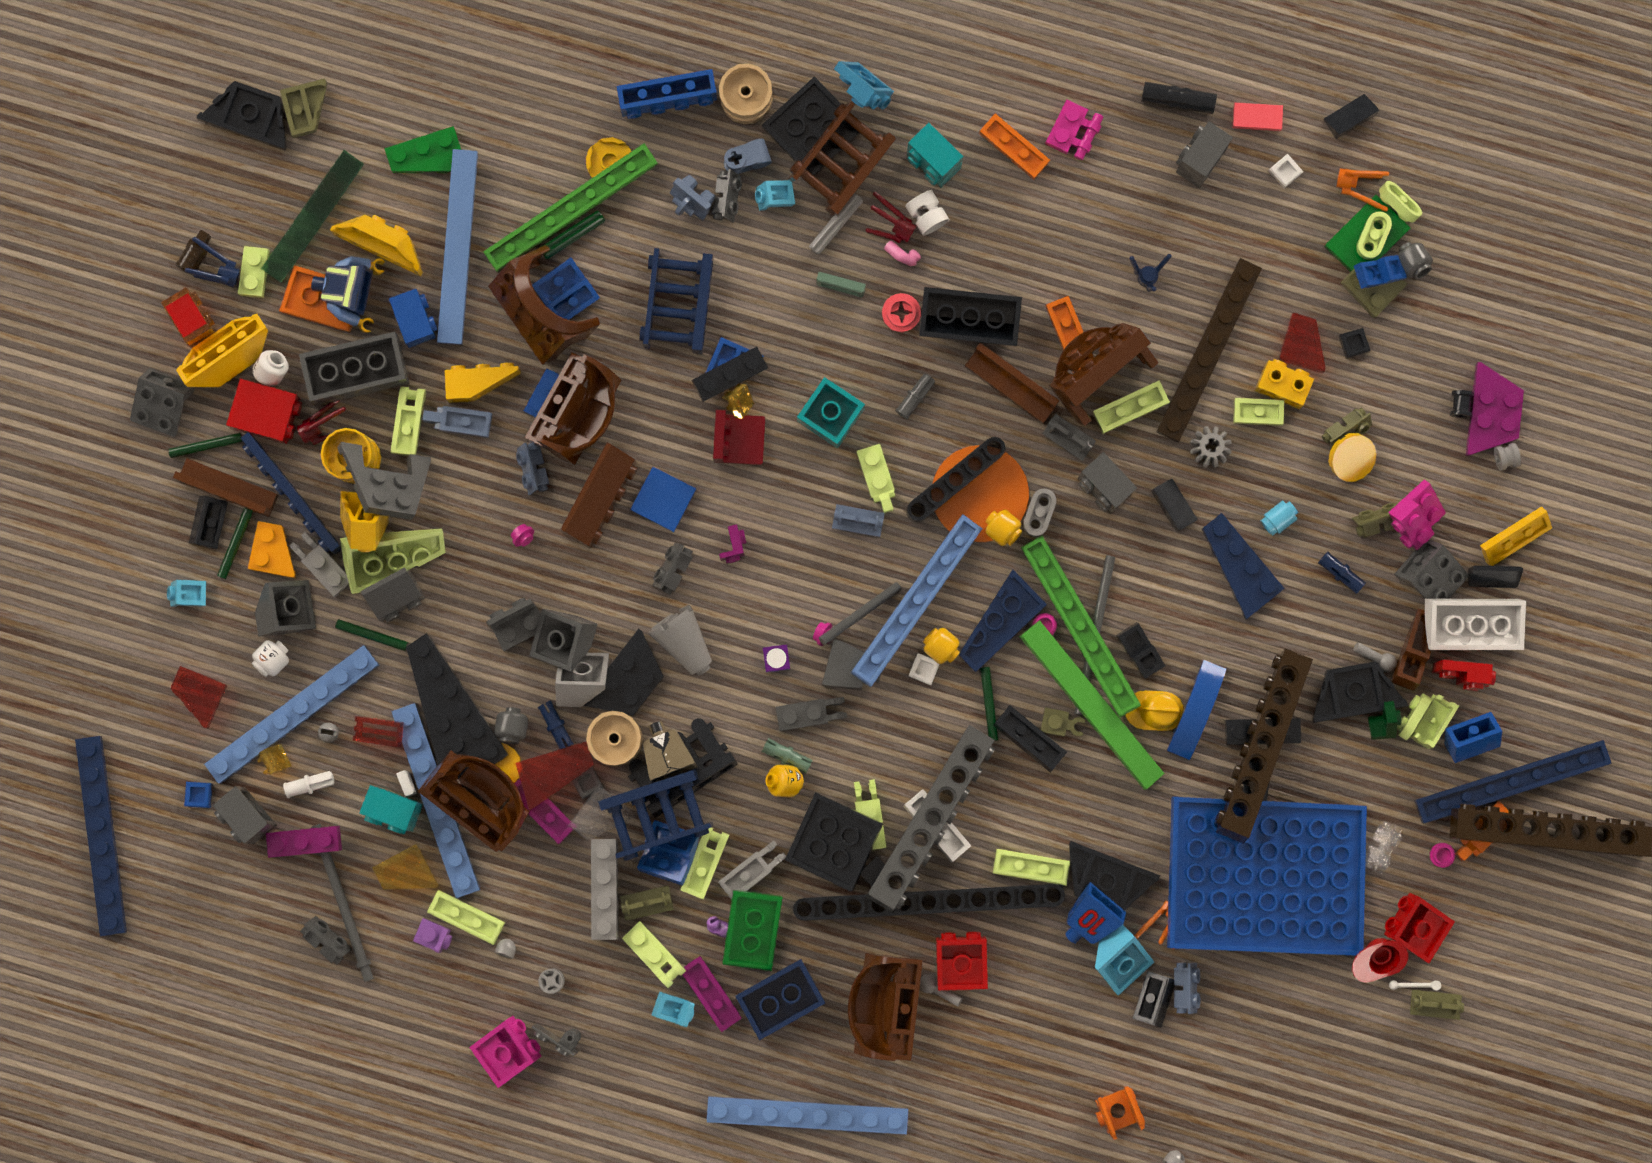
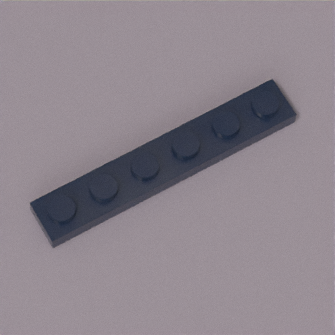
(284, 486)

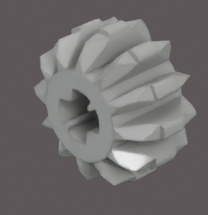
(1217, 454)

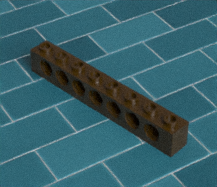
(1297, 668)
(1638, 842)

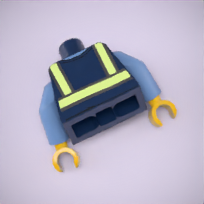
(347, 289)

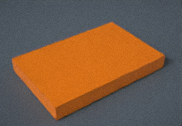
(305, 303)

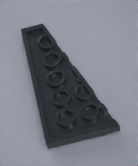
(448, 708)

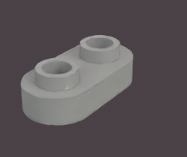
(1039, 513)

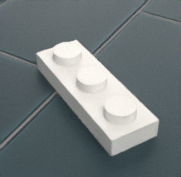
(953, 842)

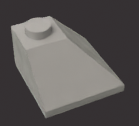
(584, 682)

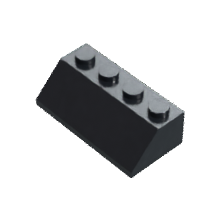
(970, 316)

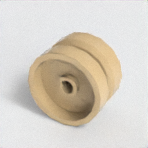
(736, 84)
(617, 753)

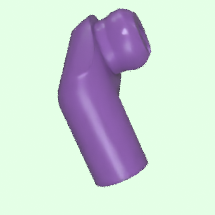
(717, 926)

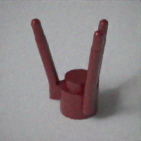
(903, 227)
(311, 428)

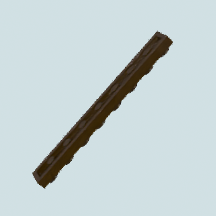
(1209, 350)

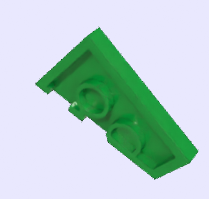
(425, 153)

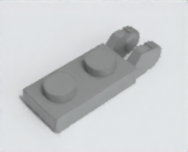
(322, 566)
(750, 871)

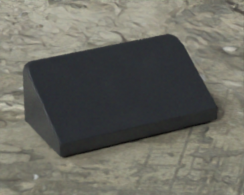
(1351, 116)
(1174, 505)
(208, 522)
(1494, 576)
(1154, 999)

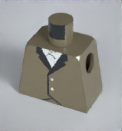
(666, 754)

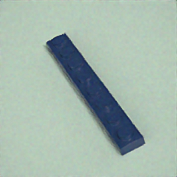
(1514, 781)
(101, 836)

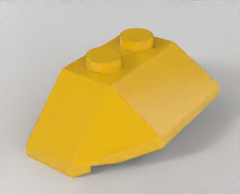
(381, 240)
(224, 353)

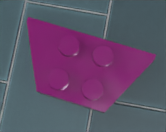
(1495, 411)

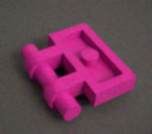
(1067, 126)

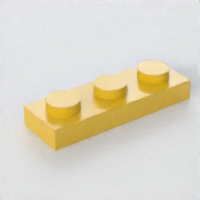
(1516, 536)

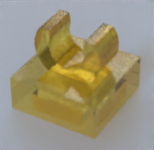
(739, 400)
(274, 759)

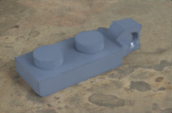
(460, 421)

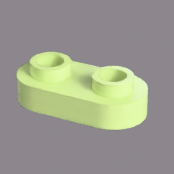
(1394, 196)
(1374, 236)
(1418, 708)

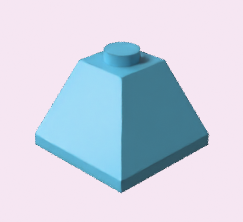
(1121, 959)

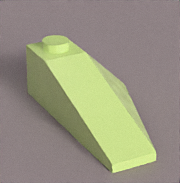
(392, 554)

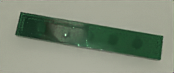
(312, 216)

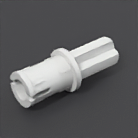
(308, 784)

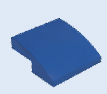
(565, 290)
(671, 859)

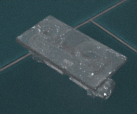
(1387, 839)

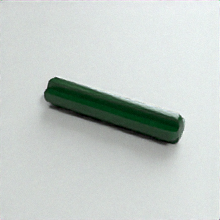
(574, 233)

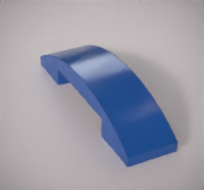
(1197, 710)

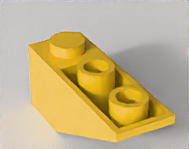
(473, 383)

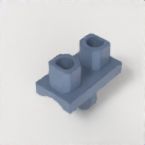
(689, 200)

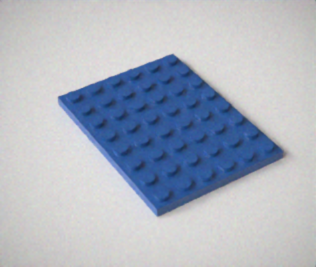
(1281, 891)

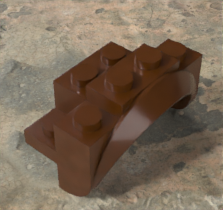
(574, 410)
(885, 1006)

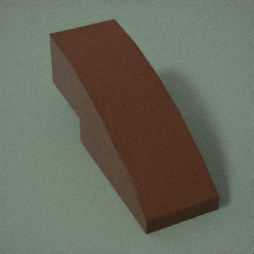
(1413, 655)

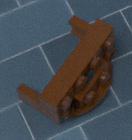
(540, 327)
(1117, 348)
(491, 826)

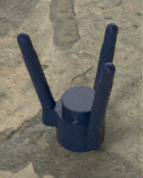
(226, 275)
(1148, 275)

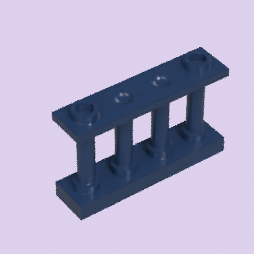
(699, 291)
(661, 790)

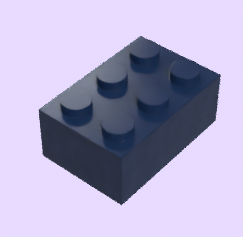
(780, 999)

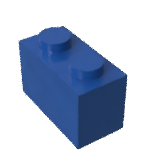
(413, 318)
(1473, 737)

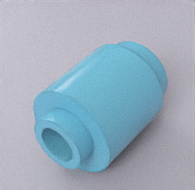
(1279, 517)

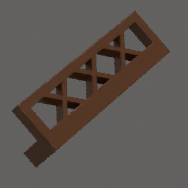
(1011, 383)
(227, 487)

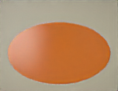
(996, 489)

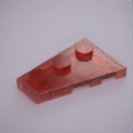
(552, 771)

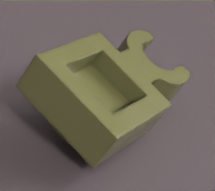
(1057, 722)

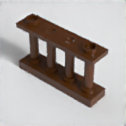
(850, 180)

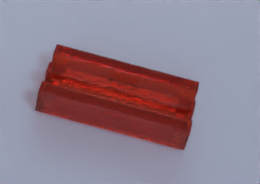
(359, 729)

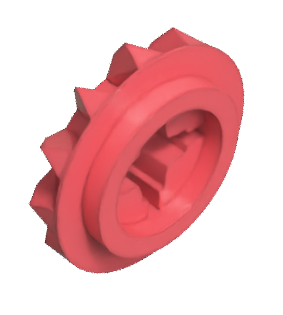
(909, 305)

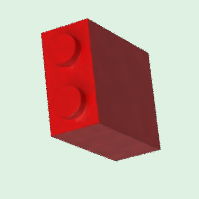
(264, 411)

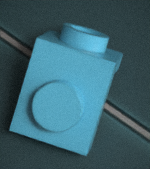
(673, 1009)

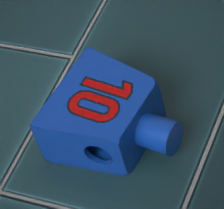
(1093, 916)

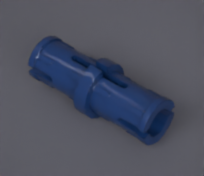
(1341, 572)
(555, 725)

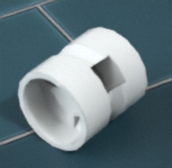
(931, 220)

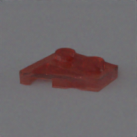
(1303, 344)
(198, 693)

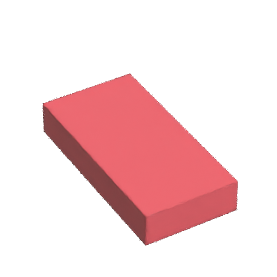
(1257, 116)

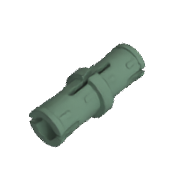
(787, 755)

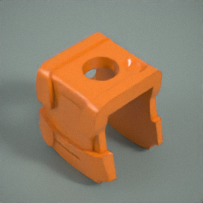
(1131, 1115)

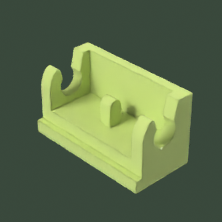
(1434, 721)

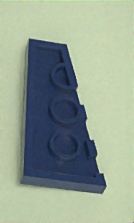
(1245, 572)
(1005, 617)

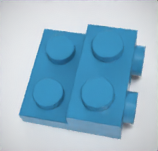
(864, 86)

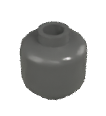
(1415, 260)
(511, 726)

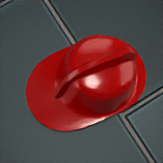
(1379, 960)

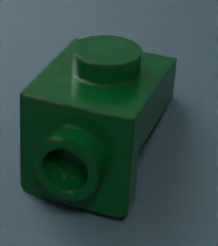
(1385, 725)

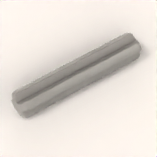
(835, 224)

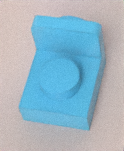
(774, 194)
(187, 593)

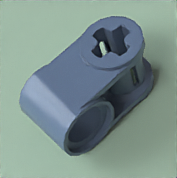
(750, 156)

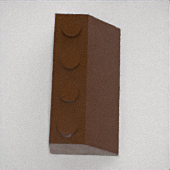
(599, 495)

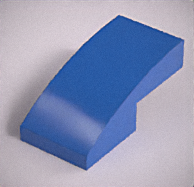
(1380, 272)

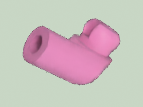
(900, 255)

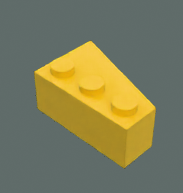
(361, 528)

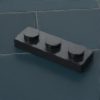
(729, 374)
(1237, 730)
(1030, 738)

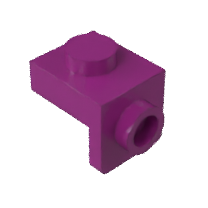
(737, 539)

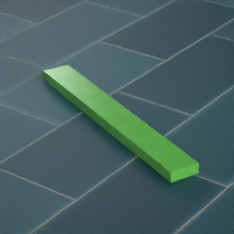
(571, 207)
(1081, 626)
(1092, 705)

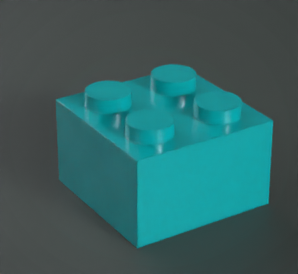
(934, 156)
(830, 412)
(390, 808)

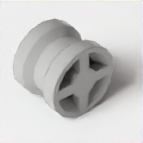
(1507, 456)
(548, 982)

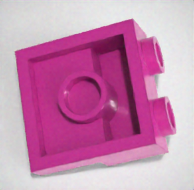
(1417, 515)
(506, 1051)

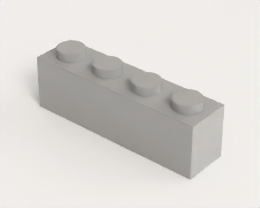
(604, 889)

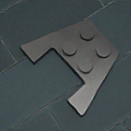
(383, 490)

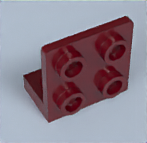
(738, 439)

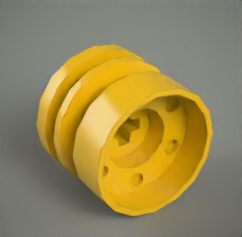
(336, 464)

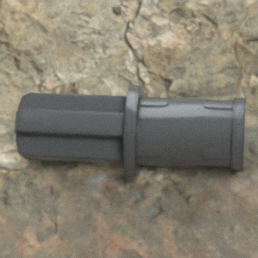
(915, 396)

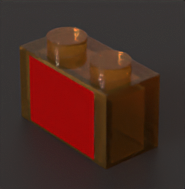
(188, 316)

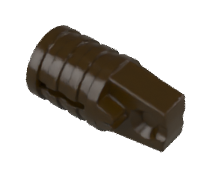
(193, 254)

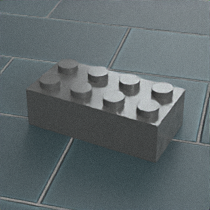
(354, 368)

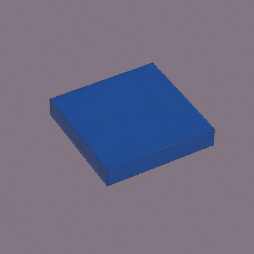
(663, 499)

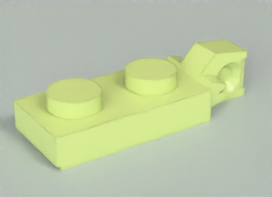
(877, 476)

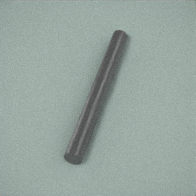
(860, 613)

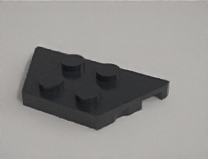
(248, 114)
(629, 678)
(1355, 692)
(1112, 876)

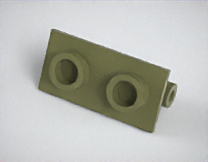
(1356, 422)
(1369, 521)
(646, 903)
(1436, 1004)

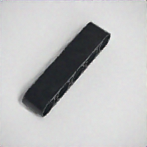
(966, 474)

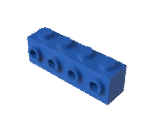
(667, 93)

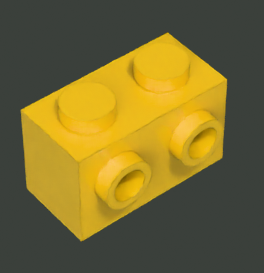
(1284, 383)

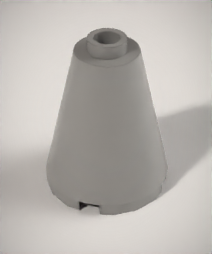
(683, 640)

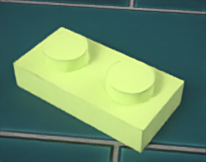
(252, 278)
(1258, 411)

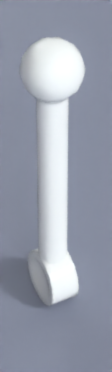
(1435, 985)

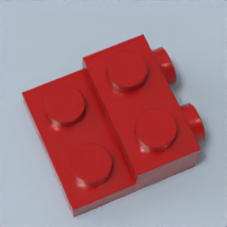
(1468, 674)
(1418, 927)
(961, 961)

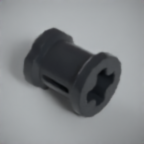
(1461, 404)

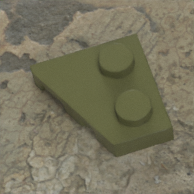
(304, 106)
(1373, 298)

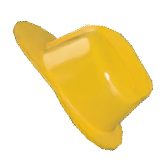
(1157, 711)

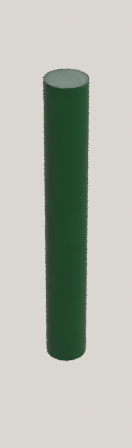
(205, 445)
(234, 543)
(371, 635)
(989, 702)

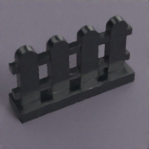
(721, 764)

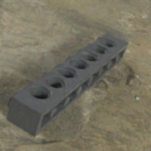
(971, 740)

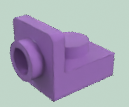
(433, 936)

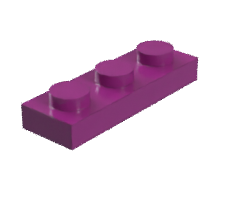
(548, 817)
(303, 841)
(711, 994)

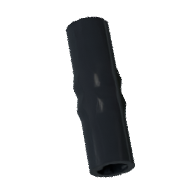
(1179, 97)

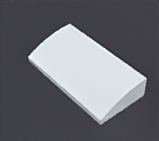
(1475, 624)

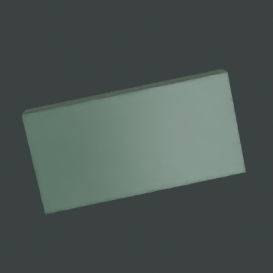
(840, 284)

